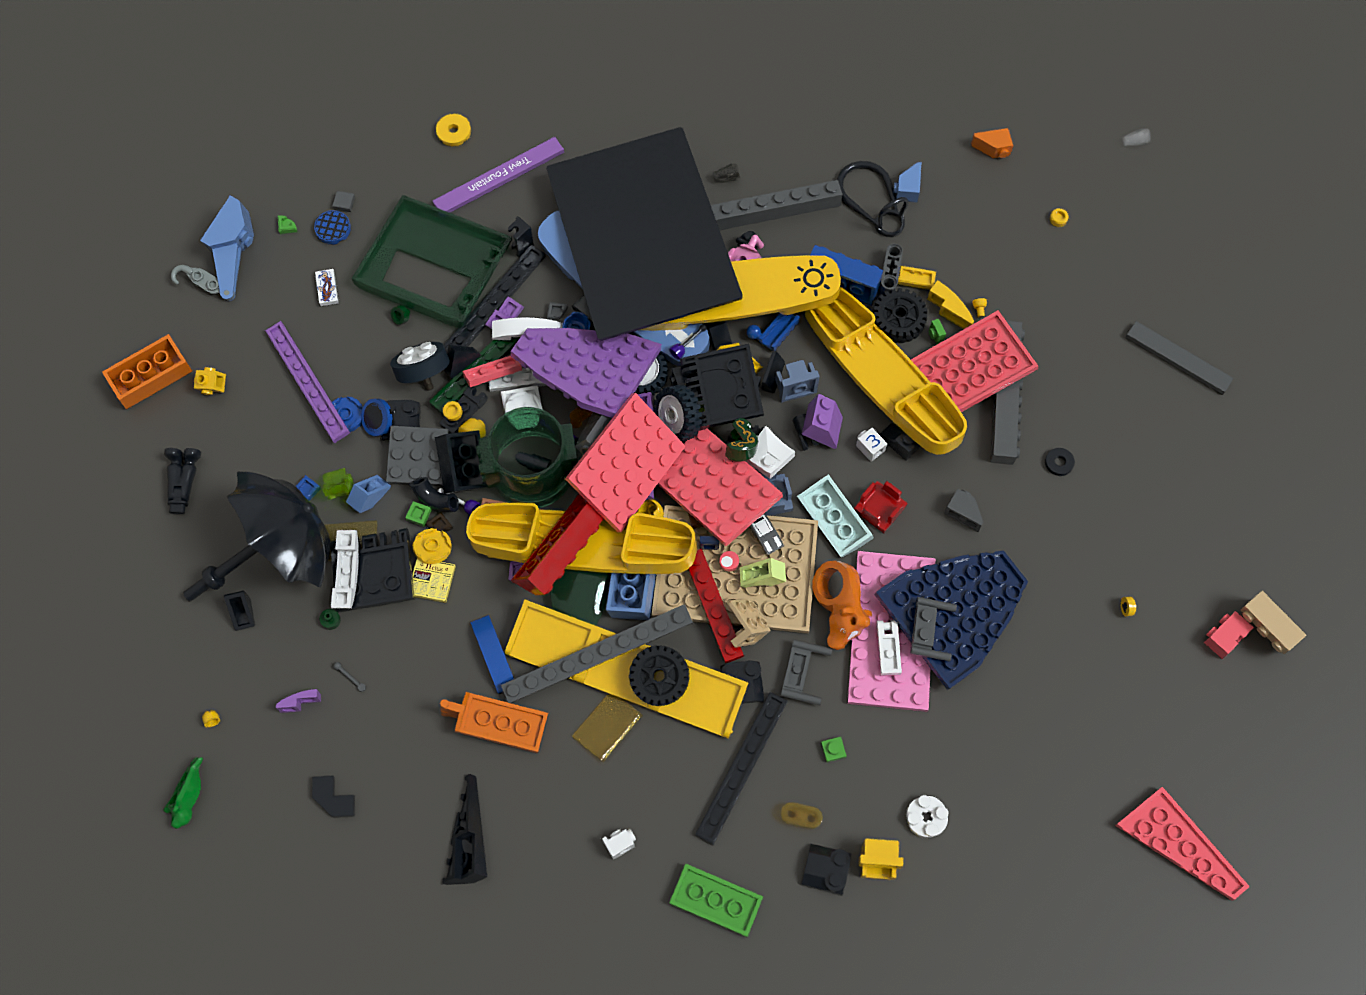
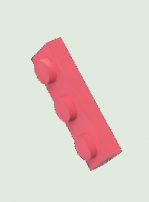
(491, 371)

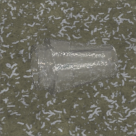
(1138, 137)

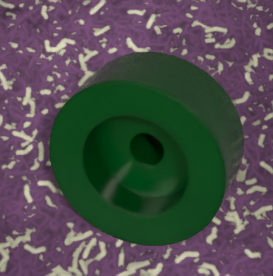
(400, 314)
(330, 619)

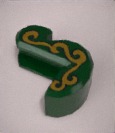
(745, 441)

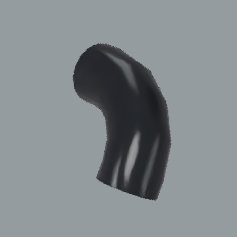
(432, 498)

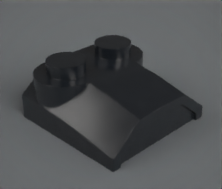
(404, 413)
(749, 672)
(826, 869)

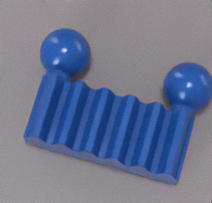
(775, 332)

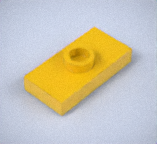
(916, 277)

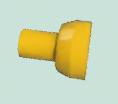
(980, 304)

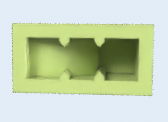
(765, 572)

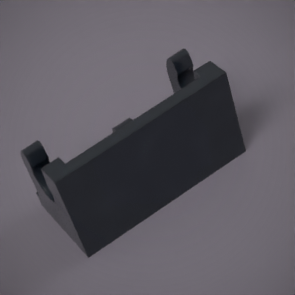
(523, 236)

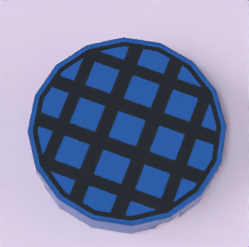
(332, 227)

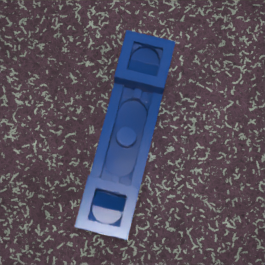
(492, 652)

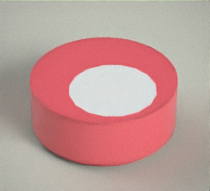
(729, 561)

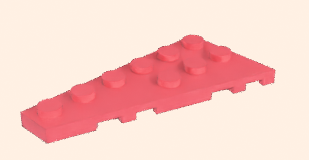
(1171, 833)

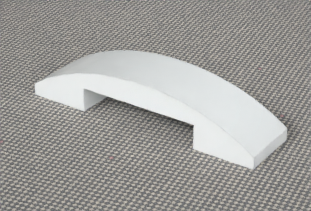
(515, 327)
(346, 570)

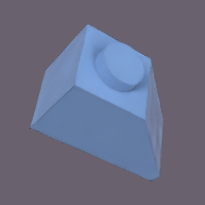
(909, 183)
(367, 493)

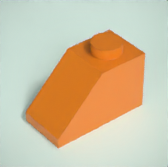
(993, 143)

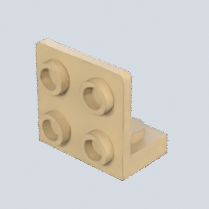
(754, 624)

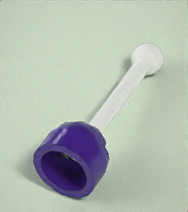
(469, 506)

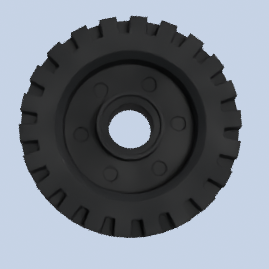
(900, 303)
(643, 671)

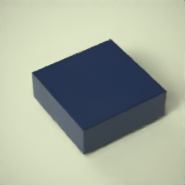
(709, 543)

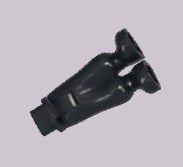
(180, 477)

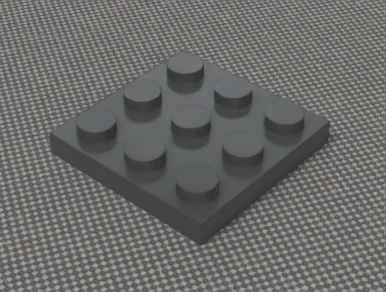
(413, 455)

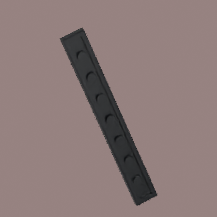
(504, 288)
(741, 768)

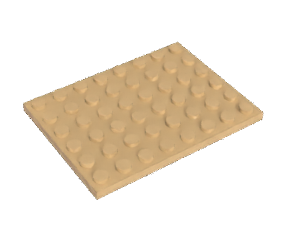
(782, 605)

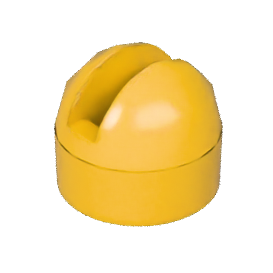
(210, 718)

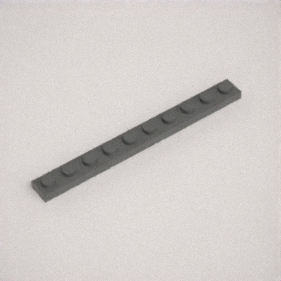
(597, 654)

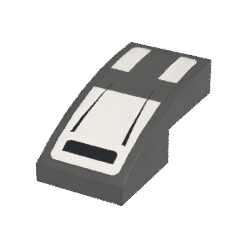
(766, 534)

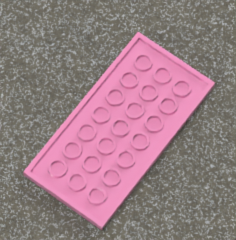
(866, 683)

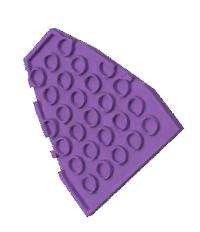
(586, 369)

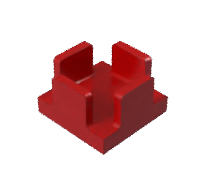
(881, 505)

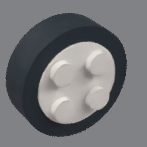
(420, 363)

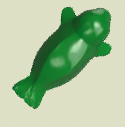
(185, 795)

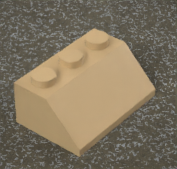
(1272, 623)

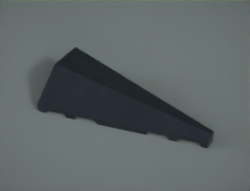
(468, 852)

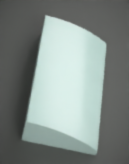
(835, 516)

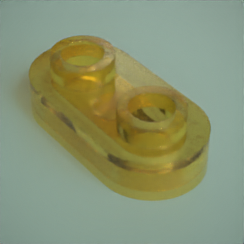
(801, 815)

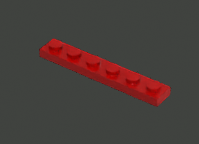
(714, 608)

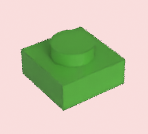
(937, 331)
(418, 514)
(833, 749)

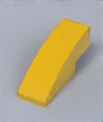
(951, 305)

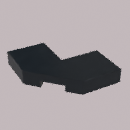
(335, 805)

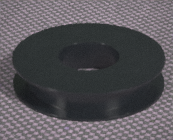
(1059, 453)

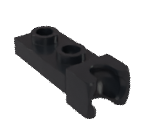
(469, 405)

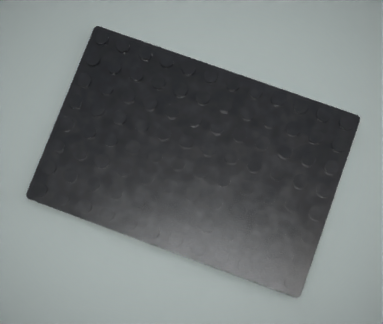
(642, 234)

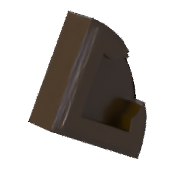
(440, 523)

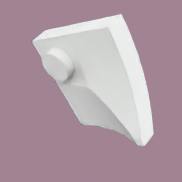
(770, 454)

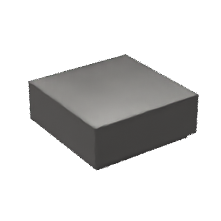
(343, 201)

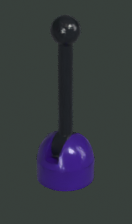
(678, 349)

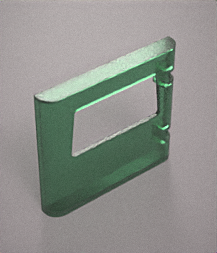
(441, 240)

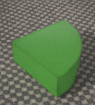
(286, 225)

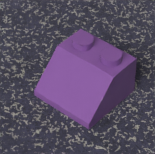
(823, 421)

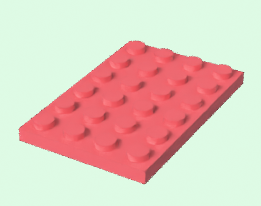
(977, 361)
(625, 462)
(716, 490)

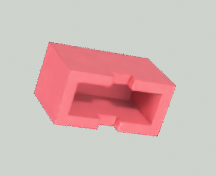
(1228, 635)

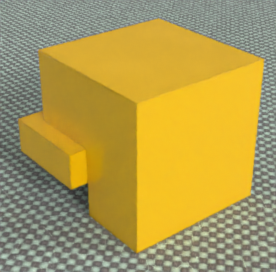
(880, 859)

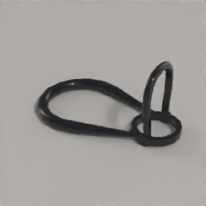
(885, 210)

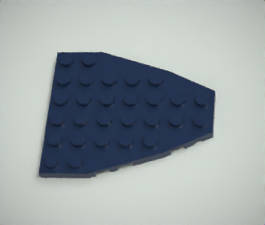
(985, 595)

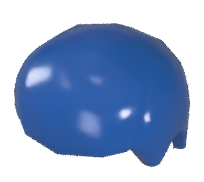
(577, 320)

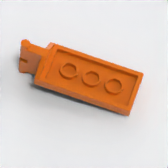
(497, 721)

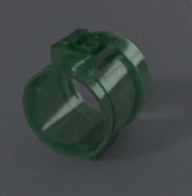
(538, 488)

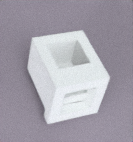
(619, 842)

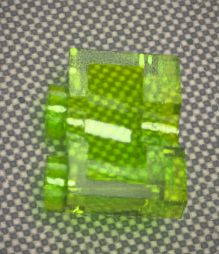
(337, 483)

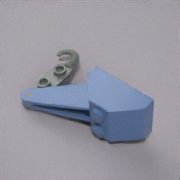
(226, 238)

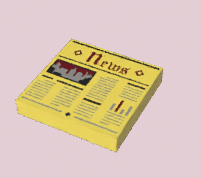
(433, 580)

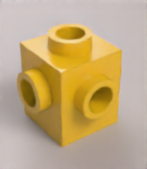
(209, 381)

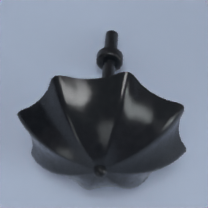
(277, 525)

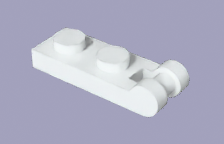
(889, 648)

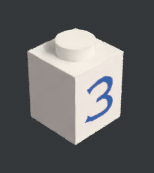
(871, 444)

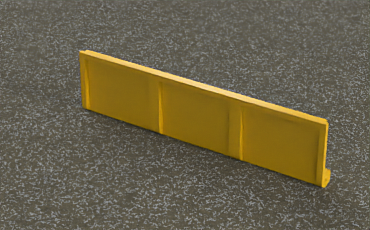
(548, 635)

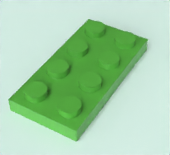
(716, 900)

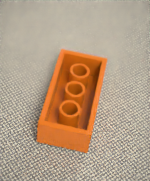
(147, 371)

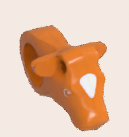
(847, 615)

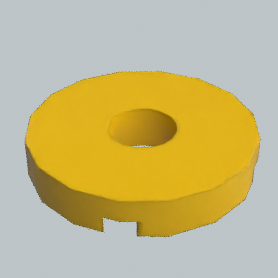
(453, 121)

